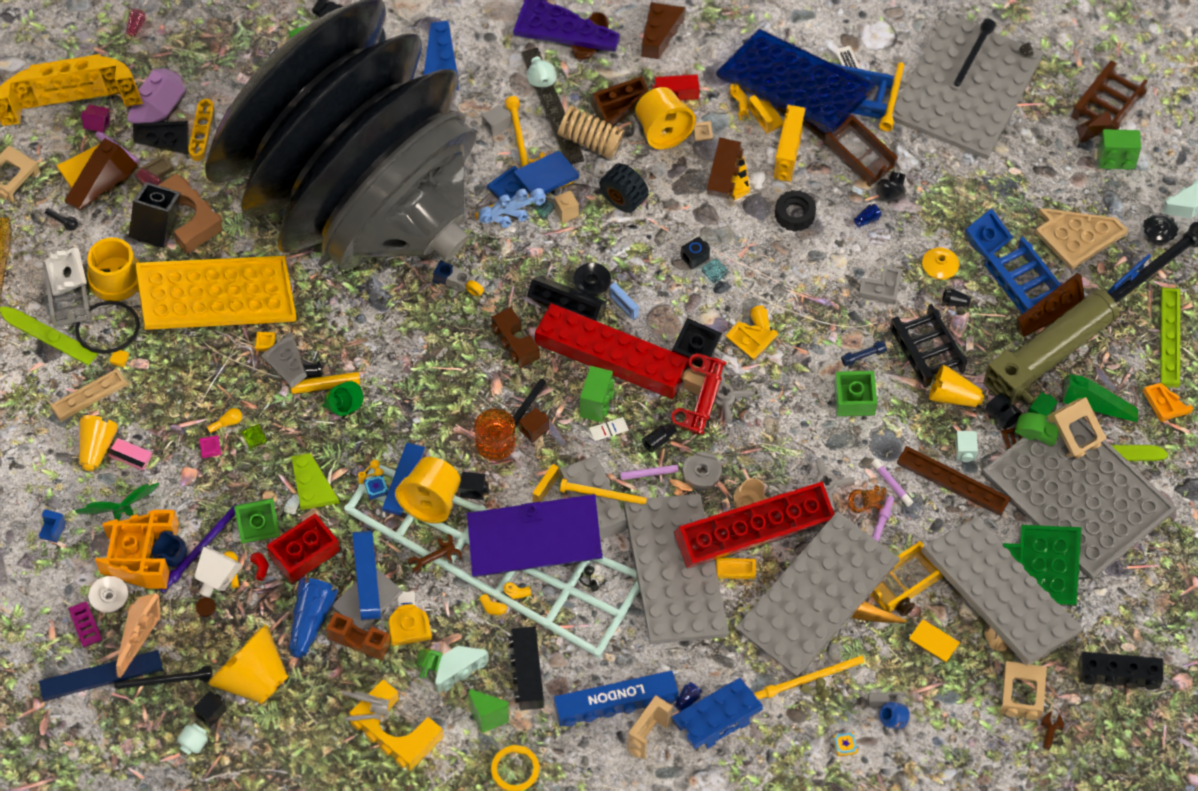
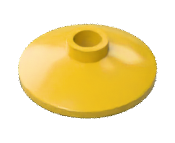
(940, 269)

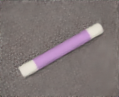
(892, 482)

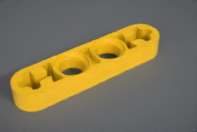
(201, 129)

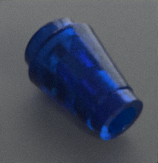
(868, 215)
(688, 696)

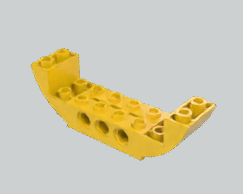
(66, 82)

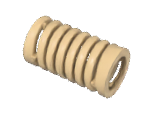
(589, 139)

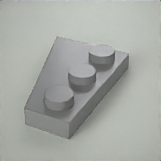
(286, 360)

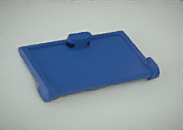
(1131, 274)

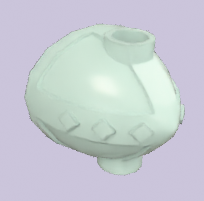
(540, 71)

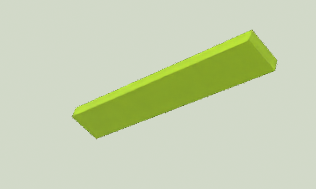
(1170, 337)

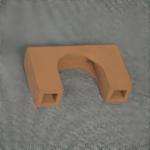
(204, 223)

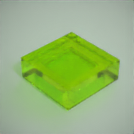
(254, 436)

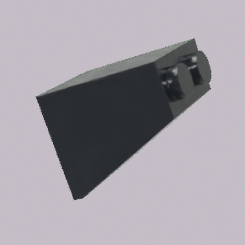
(153, 214)

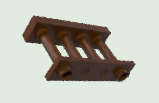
(1101, 85)

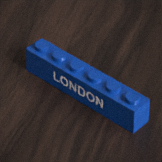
(614, 698)

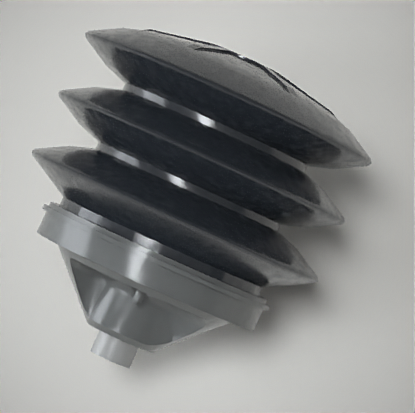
(349, 143)

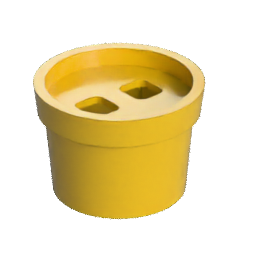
(664, 118)
(117, 257)
(429, 490)

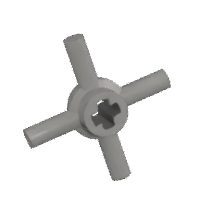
(726, 396)
(828, 480)

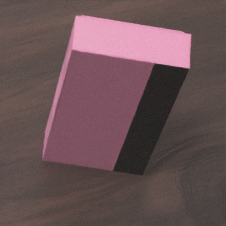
(130, 454)

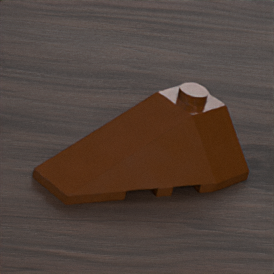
(102, 171)

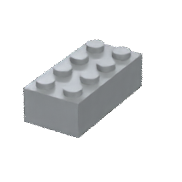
(590, 473)

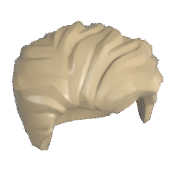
(749, 492)

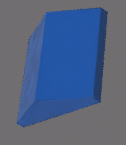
(988, 234)

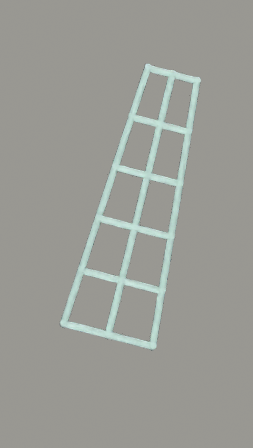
(497, 593)

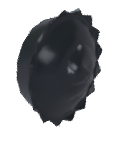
(1160, 228)

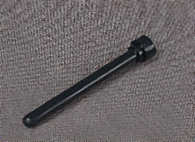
(987, 27)
(203, 674)

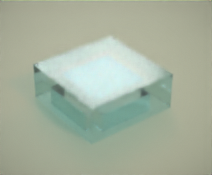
(714, 270)

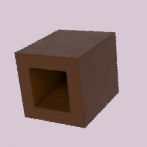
(534, 424)

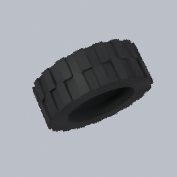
(795, 223)

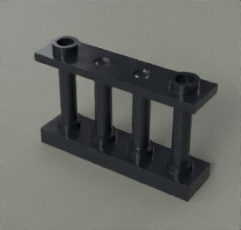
(916, 358)

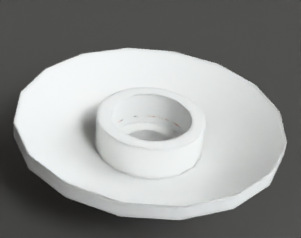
(107, 587)

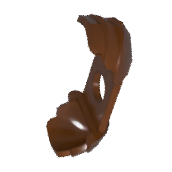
(583, 53)

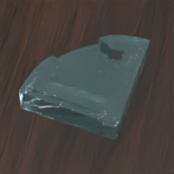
(545, 209)

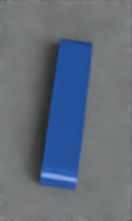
(366, 575)

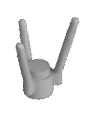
(378, 706)

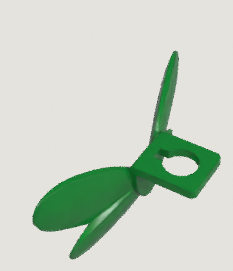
(116, 508)

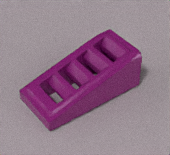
(81, 612)

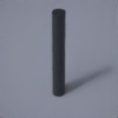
(529, 400)

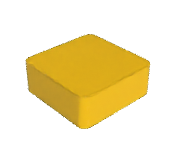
(119, 358)

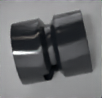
(1001, 409)

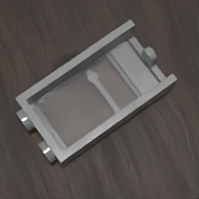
(70, 306)

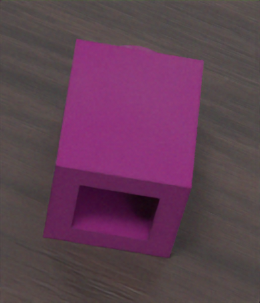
(96, 118)

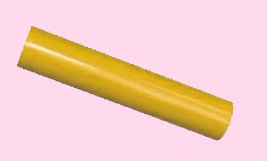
(324, 382)

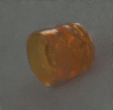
(495, 434)

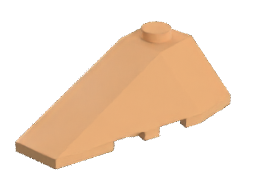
(140, 622)

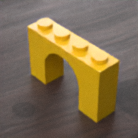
(407, 749)

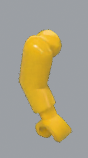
(741, 98)

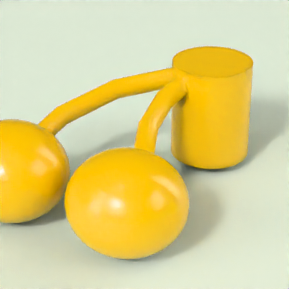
(374, 464)

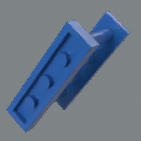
(868, 108)
(1006, 278)

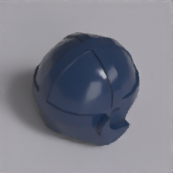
(170, 548)

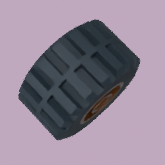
(624, 188)

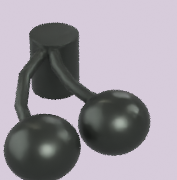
(589, 570)

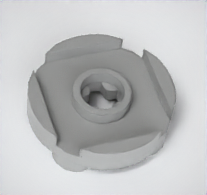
(706, 480)

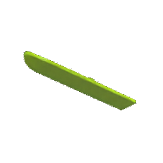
(47, 335)
(1141, 452)

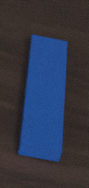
(410, 457)

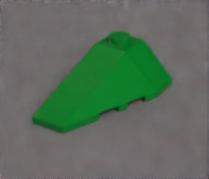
(1098, 397)

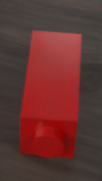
(684, 86)

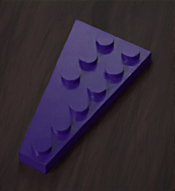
(557, 24)

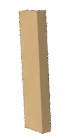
(88, 395)

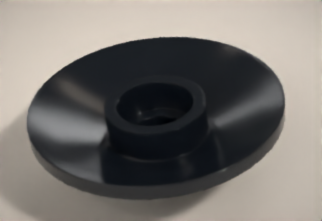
(592, 272)

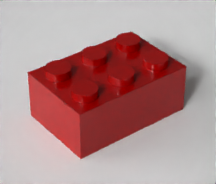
(303, 548)

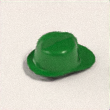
(343, 398)

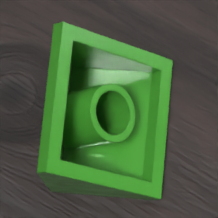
(257, 520)
(488, 710)

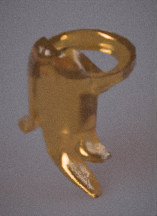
(870, 499)

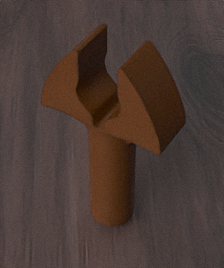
(1051, 729)

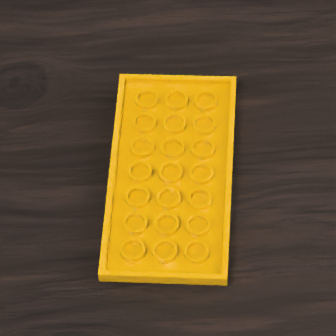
(215, 292)

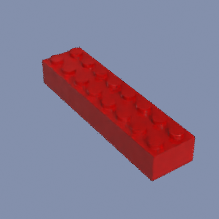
(611, 350)
(754, 524)

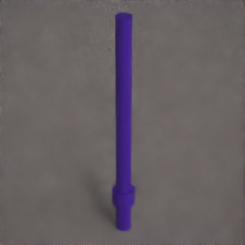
(174, 575)

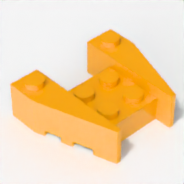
(132, 548)

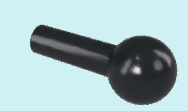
(69, 223)

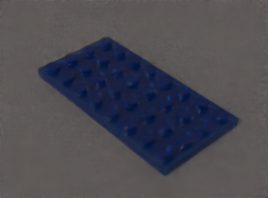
(796, 78)

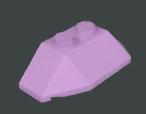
(159, 96)

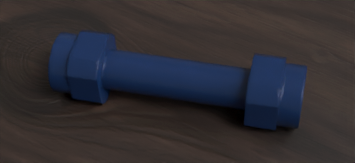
(849, 358)

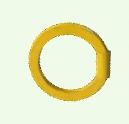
(520, 750)

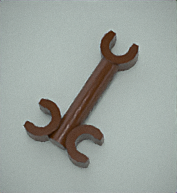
(446, 549)

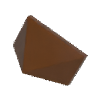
(1094, 126)

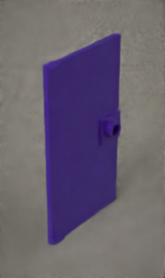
(534, 535)

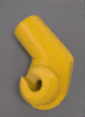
(515, 592)
(492, 608)

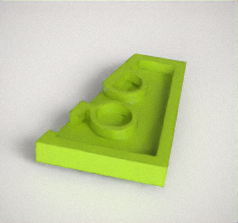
(311, 483)

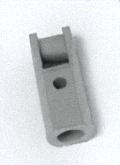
(880, 699)

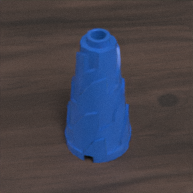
(310, 611)

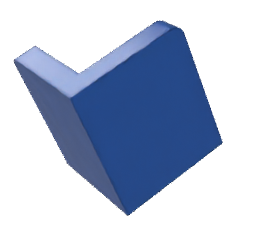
(53, 526)

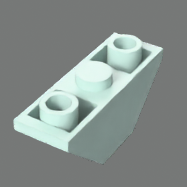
(1184, 203)
(458, 665)

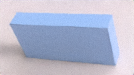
(624, 301)

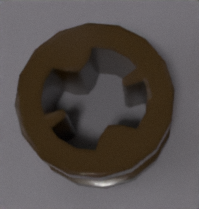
(905, 606)

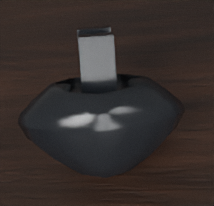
(893, 188)

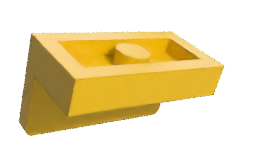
(765, 114)

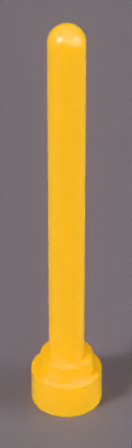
(512, 104)
(886, 122)

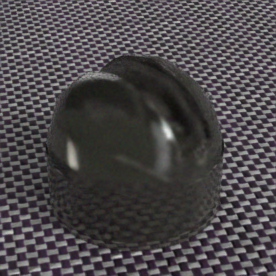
(1026, 50)

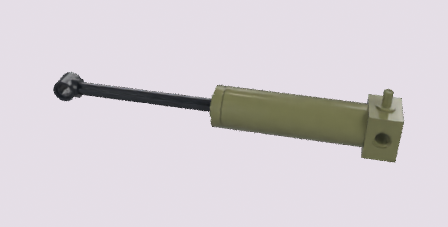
(1017, 371)

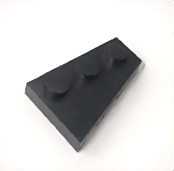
(164, 135)

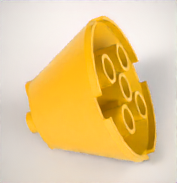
(253, 670)

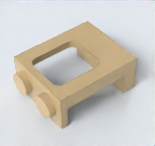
(24, 163)
(1071, 412)
(1030, 673)
(656, 712)

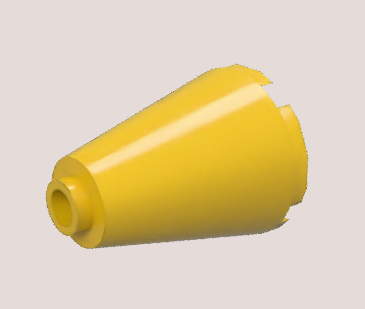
(955, 389)
(94, 440)

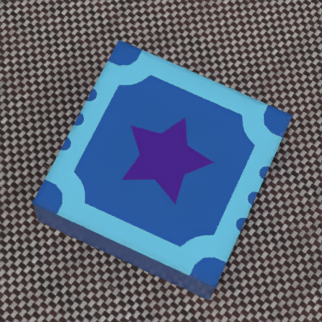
(376, 487)

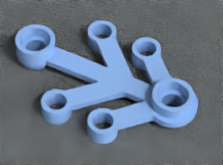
(511, 206)

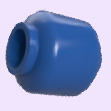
(894, 715)

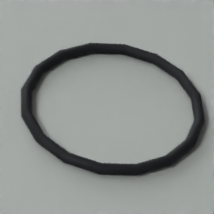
(114, 349)

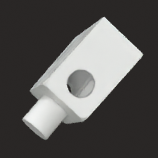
(215, 571)

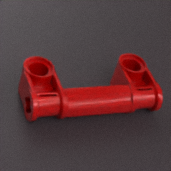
(706, 396)

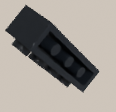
(548, 291)
(527, 668)
(1121, 670)

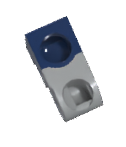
(450, 276)

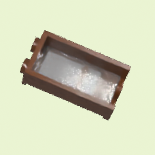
(861, 150)

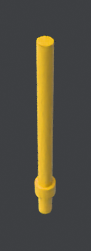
(771, 691)

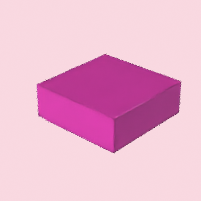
(210, 446)

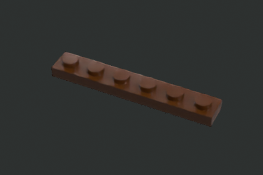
(953, 481)

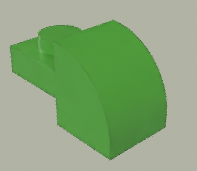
(1036, 427)

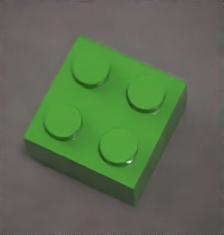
(1119, 149)
(855, 393)
(596, 394)

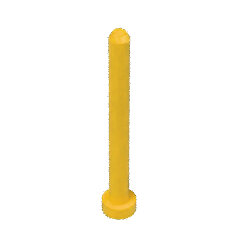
(601, 492)

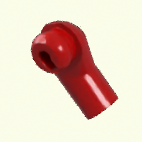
(262, 564)

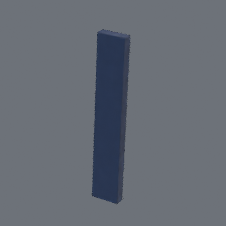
(98, 676)

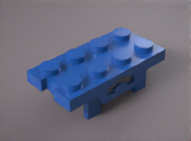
(717, 712)

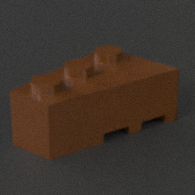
(660, 27)
(618, 100)
(725, 168)

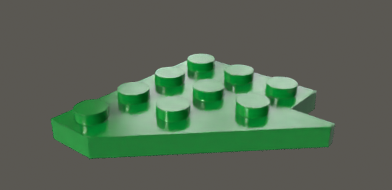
(1052, 558)

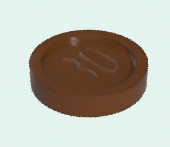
(205, 607)

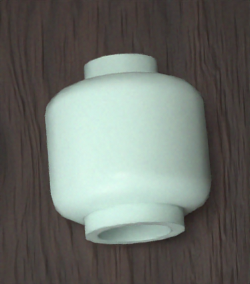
(192, 739)

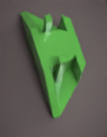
(428, 660)

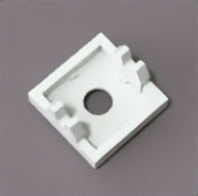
(55, 267)

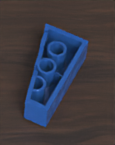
(440, 49)

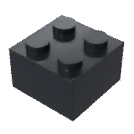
(696, 339)

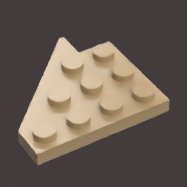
(1078, 235)

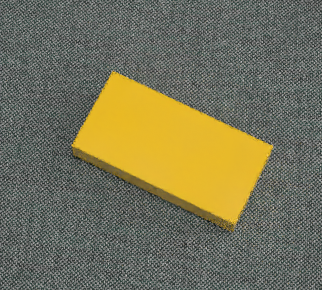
(545, 484)
(736, 568)

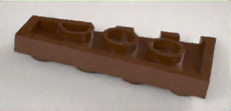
(1052, 306)

